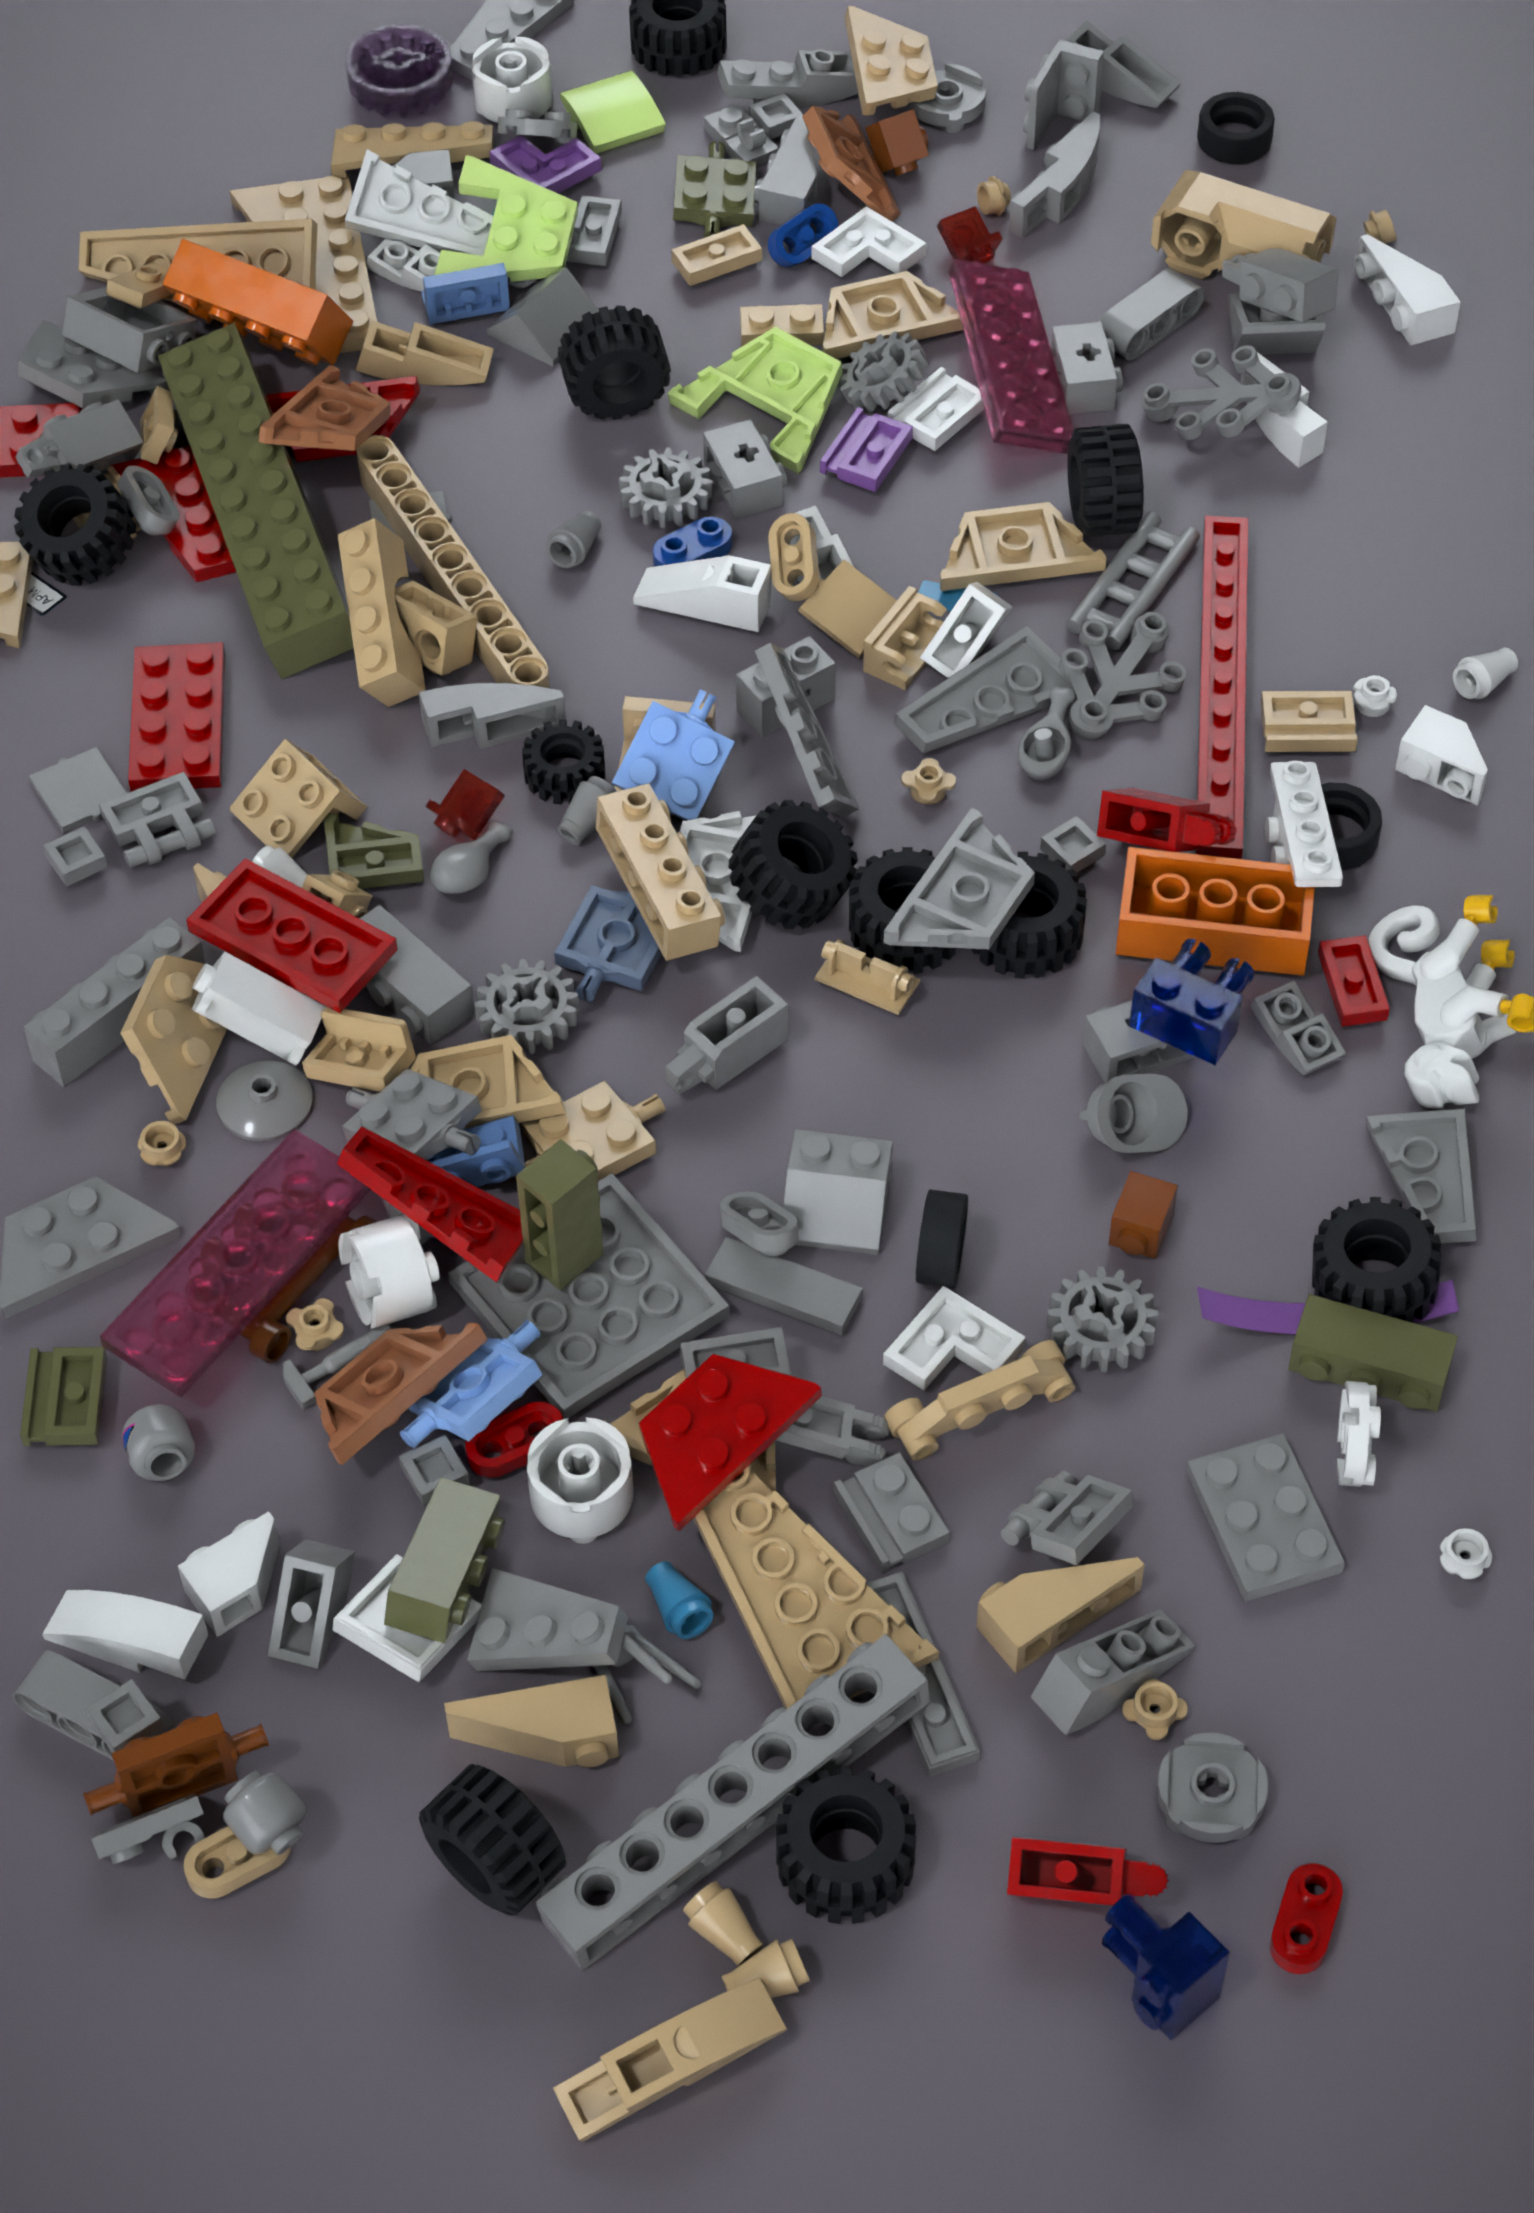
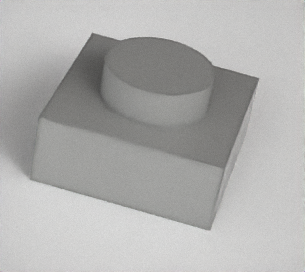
(774, 114)
(1073, 844)
(75, 856)
(430, 1462)
(123, 1716)

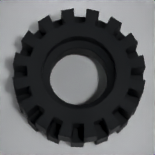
(556, 743)

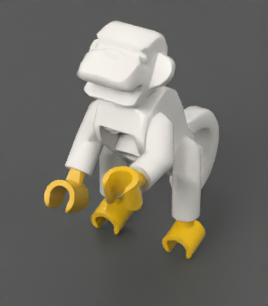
(1447, 1004)

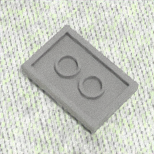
(1264, 1517)

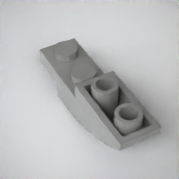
(813, 79)
(1062, 183)

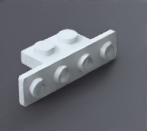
(1302, 826)

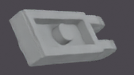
(828, 1430)

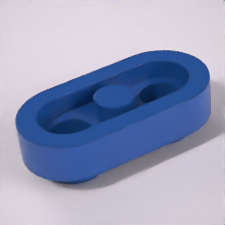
(800, 236)
(696, 541)

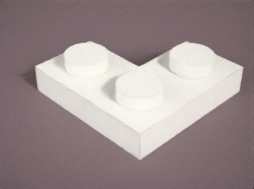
(868, 236)
(951, 1329)

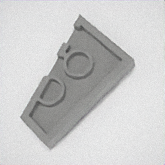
(1430, 1167)
(543, 1627)

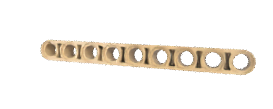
(448, 563)

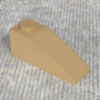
(1051, 1606)
(549, 1723)

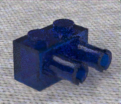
(1187, 1009)
(1174, 1968)

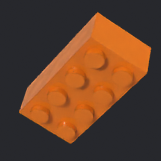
(257, 303)
(1226, 903)

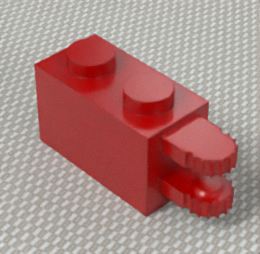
(1161, 821)
(1079, 1872)

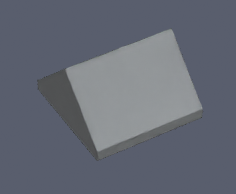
(542, 316)
(1272, 332)

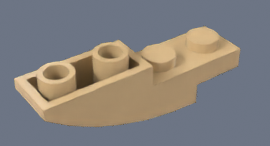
(669, 2057)

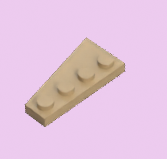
(396, 141)

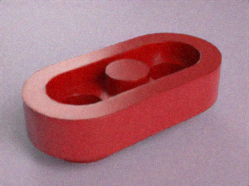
(510, 1437)
(1306, 1915)

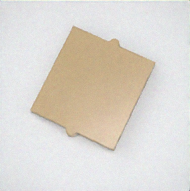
(847, 607)

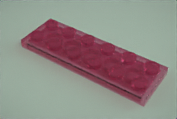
(1011, 356)
(234, 1264)

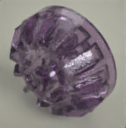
(399, 69)

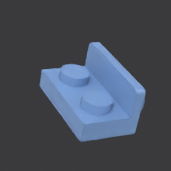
(465, 293)
(496, 1159)

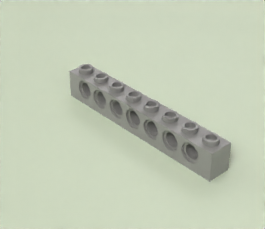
(592, 1930)

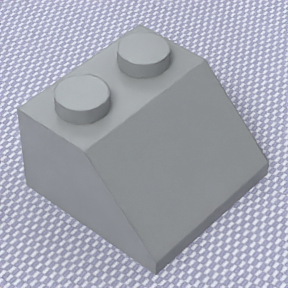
(838, 1190)

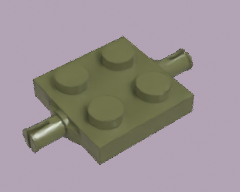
(714, 190)

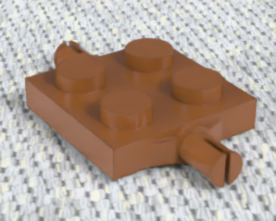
(175, 1764)

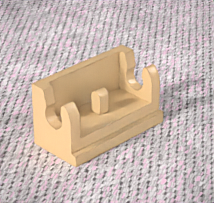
(901, 637)

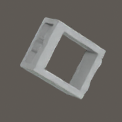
(124, 331)

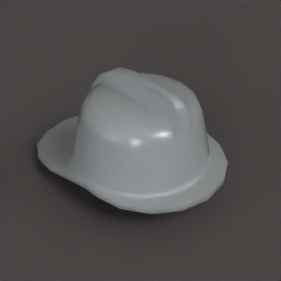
(1137, 1113)

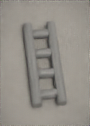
(1128, 558)

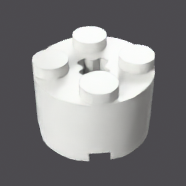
(512, 78)
(388, 1271)
(580, 1478)

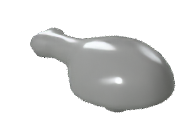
(1047, 743)
(467, 863)

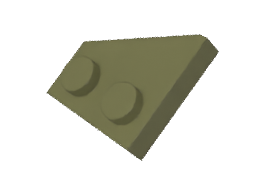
(373, 853)

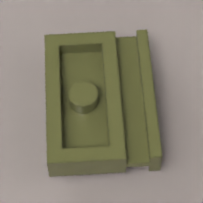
(64, 1396)

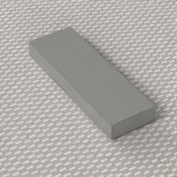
(784, 1286)

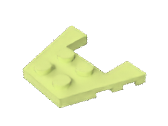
(528, 227)
(777, 377)

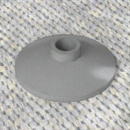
(266, 1114)

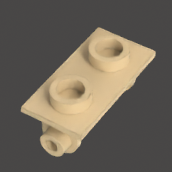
(866, 977)

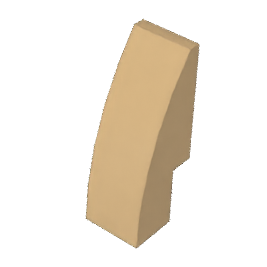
(426, 353)

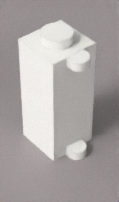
(257, 1007)

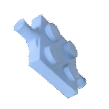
(676, 757)
(477, 1388)

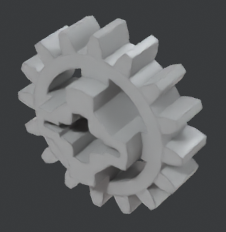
(883, 371)
(665, 487)
(527, 1005)
(1102, 1319)

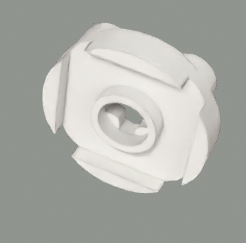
(1357, 1425)

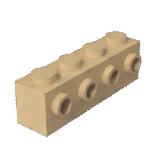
(659, 871)

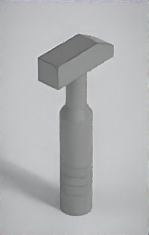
(299, 1383)

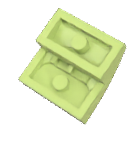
(613, 111)

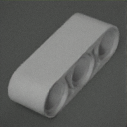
(1152, 313)
(60, 1691)

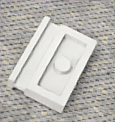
(938, 408)

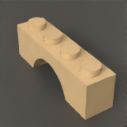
(384, 655)

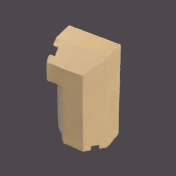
(1218, 219)

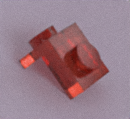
(968, 236)
(466, 806)

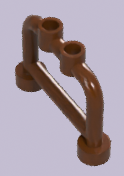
(265, 1333)

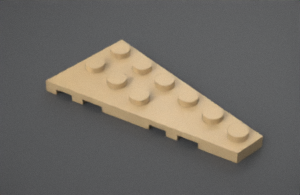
(275, 246)
(340, 253)

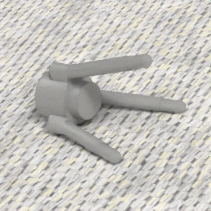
(651, 1658)

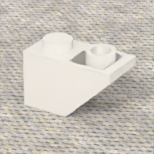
(1444, 755)
(233, 1574)

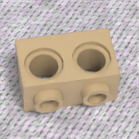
(436, 628)

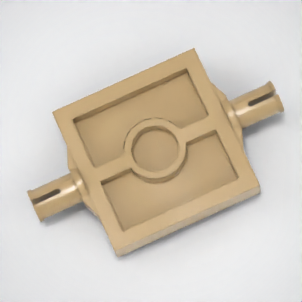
(601, 1127)

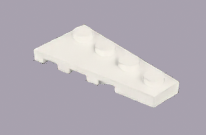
(405, 210)

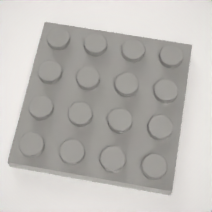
(609, 1319)

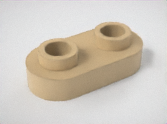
(793, 560)
(227, 1852)

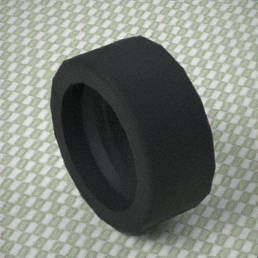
(1238, 108)
(1364, 810)
(941, 1238)

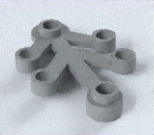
(1273, 392)
(1147, 637)

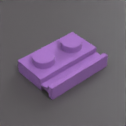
(866, 449)

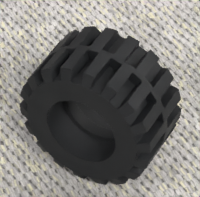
(678, 34)
(614, 362)
(1105, 480)
(56, 502)
(777, 887)
(872, 901)
(1046, 940)
(1385, 1234)
(854, 1804)
(492, 1839)

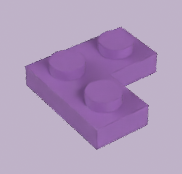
(553, 170)

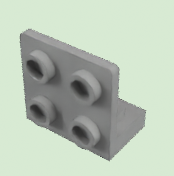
(1064, 86)

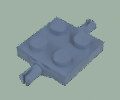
(608, 943)

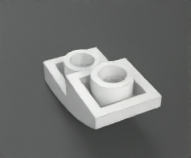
(403, 263)

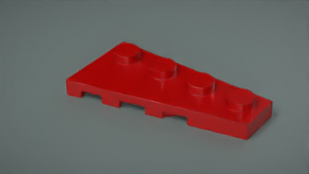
(197, 534)
(452, 1210)

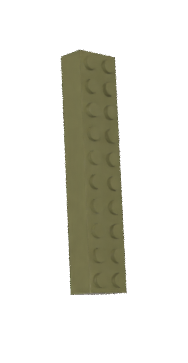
(258, 502)

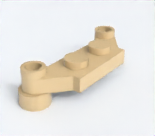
(968, 1404)

